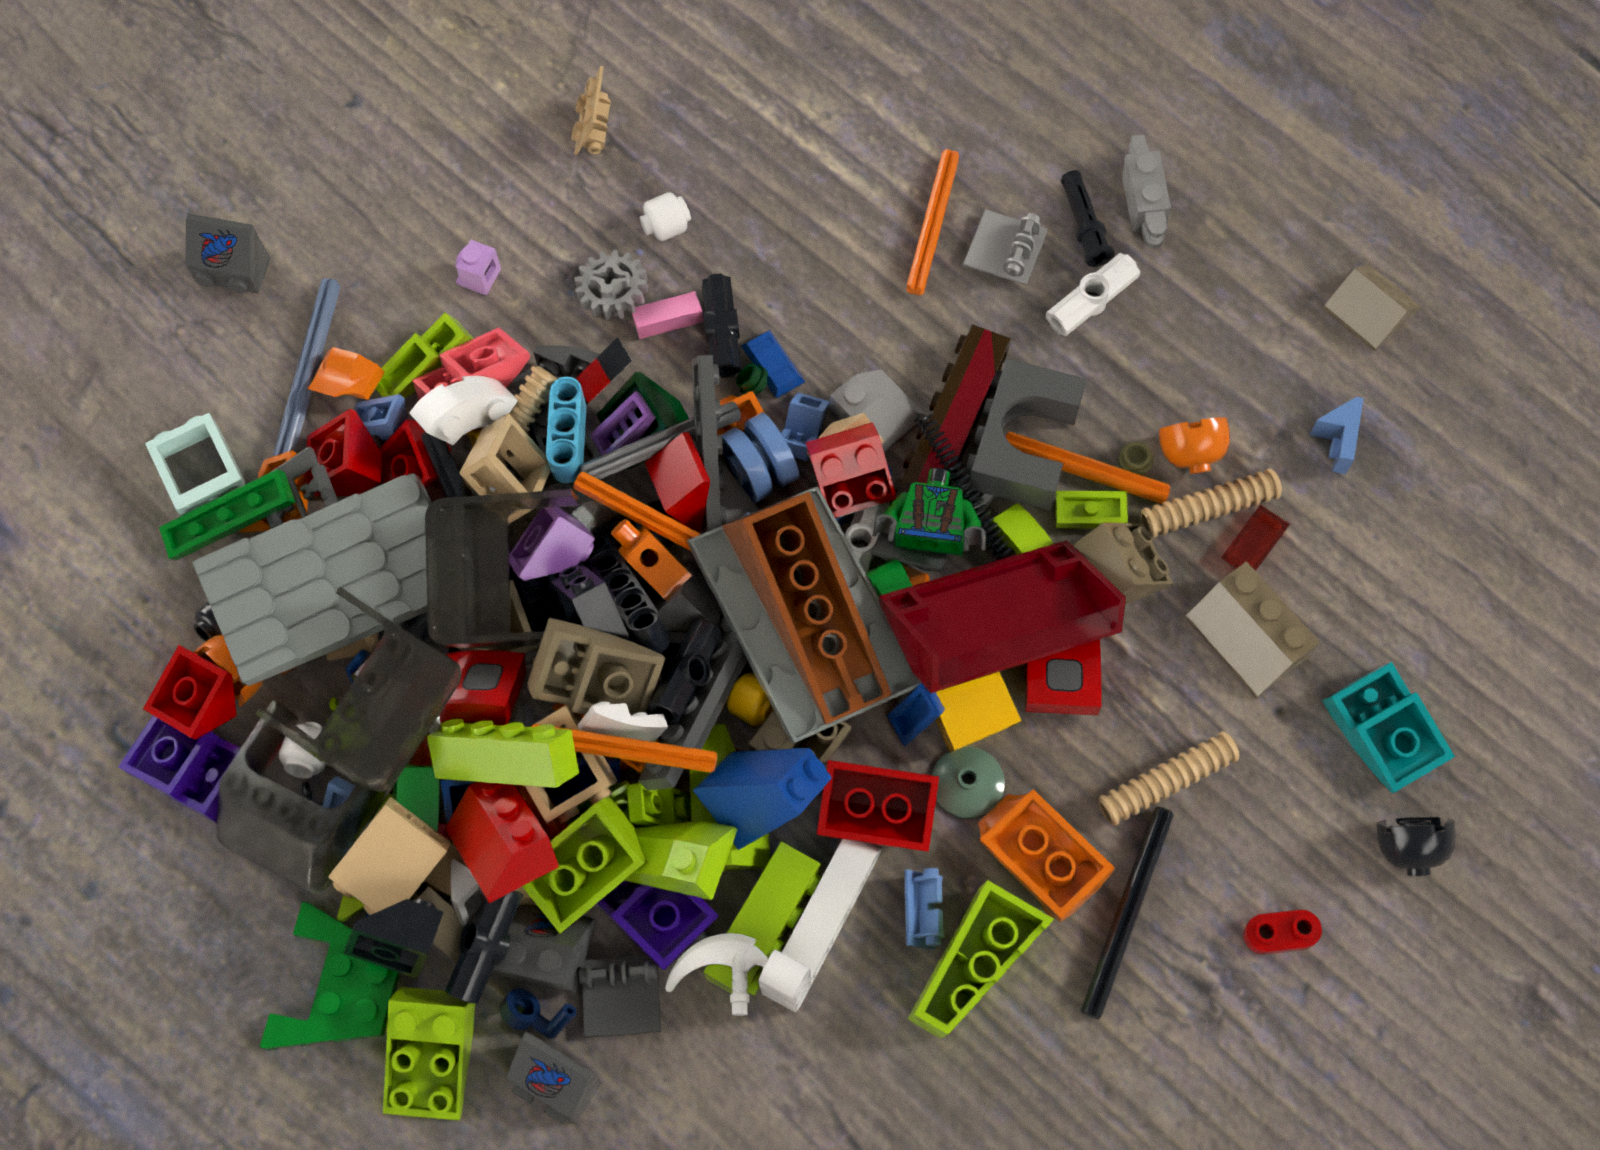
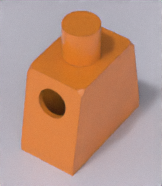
(658, 566)

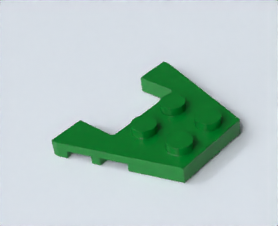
(349, 996)

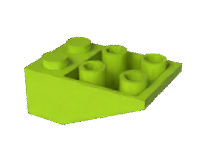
(427, 1053)

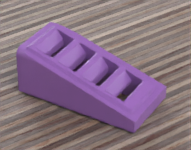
(610, 428)

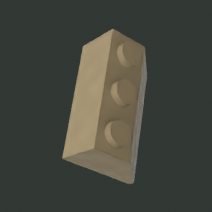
(1252, 630)

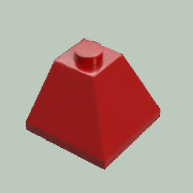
(347, 454)
(407, 455)

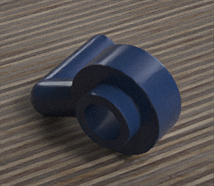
(521, 1010)

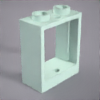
(173, 441)

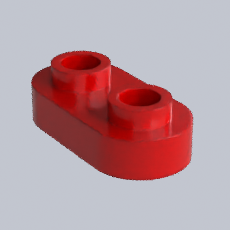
(1283, 930)

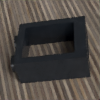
(588, 601)

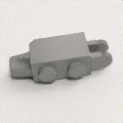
(1146, 192)

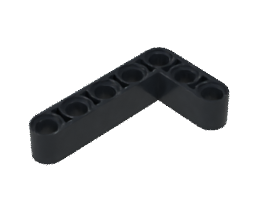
(631, 600)

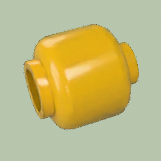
(749, 701)

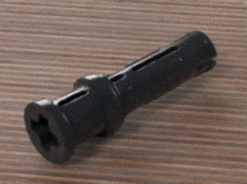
(1090, 230)

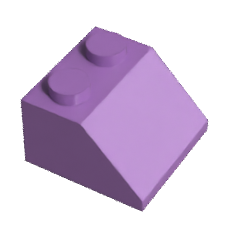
(550, 544)

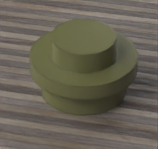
(1136, 458)

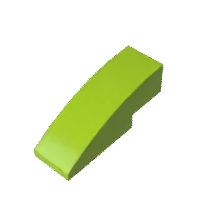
(421, 356)

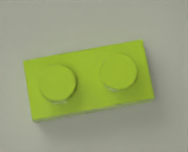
(1089, 508)

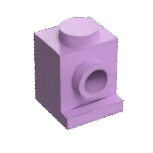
(473, 263)

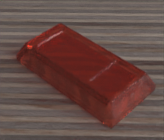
(1256, 539)

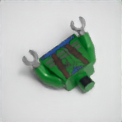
(932, 518)

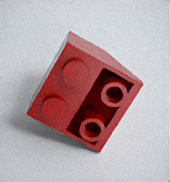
(851, 469)

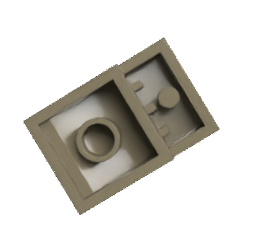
(592, 667)

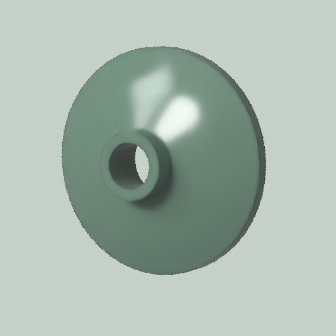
(963, 799)

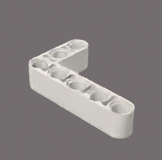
(791, 973)

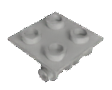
(1006, 246)

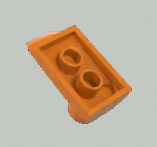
(1044, 853)

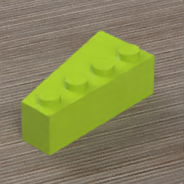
(980, 952)

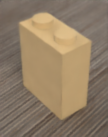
(389, 858)

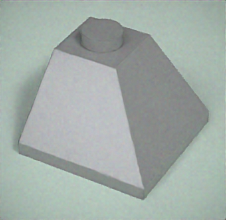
(880, 401)

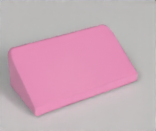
(667, 315)

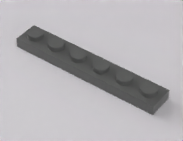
(708, 443)
(698, 710)

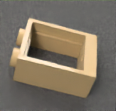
(485, 470)
(594, 793)

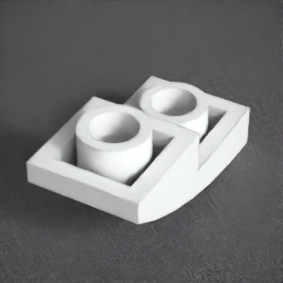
(616, 721)

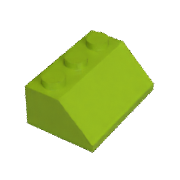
(592, 861)

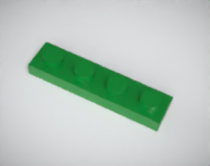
(227, 514)

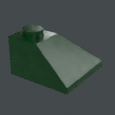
(664, 406)

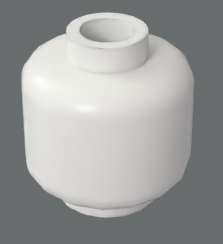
(296, 759)

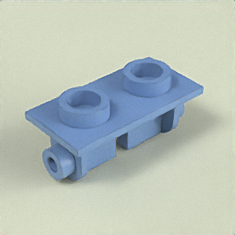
(923, 922)

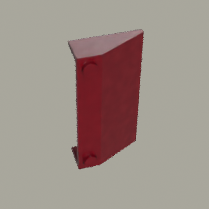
(1002, 615)

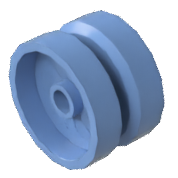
(759, 457)

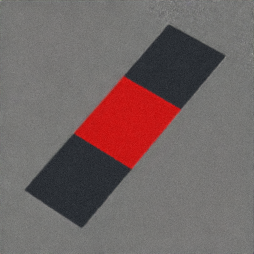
(603, 370)

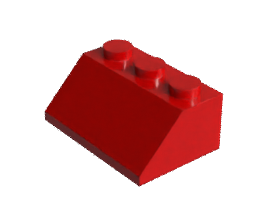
(878, 806)
(499, 839)

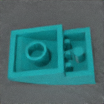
(1389, 727)

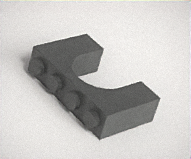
(1021, 392)

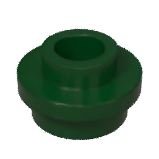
(752, 379)

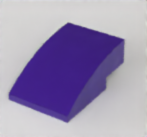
(181, 765)
(657, 919)

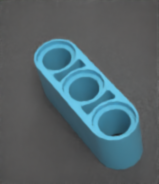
(564, 415)

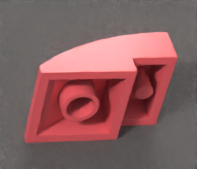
(487, 355)

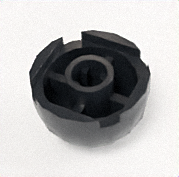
(1417, 843)

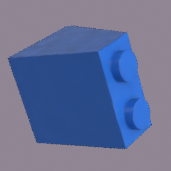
(761, 790)

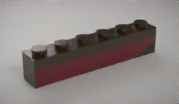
(958, 404)

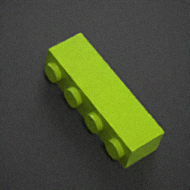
(503, 753)
(771, 910)

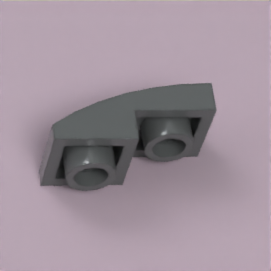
(563, 359)

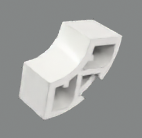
(462, 407)

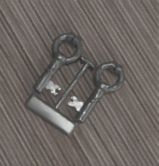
(321, 483)

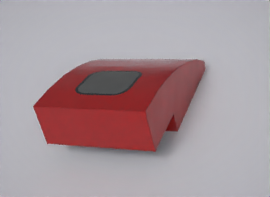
(1065, 682)
(486, 687)

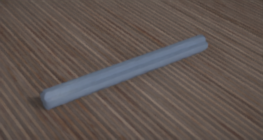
(307, 366)

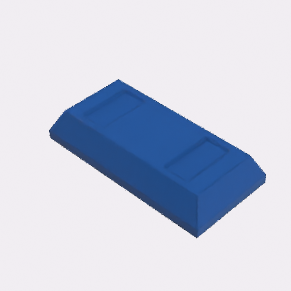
(781, 371)
(915, 713)

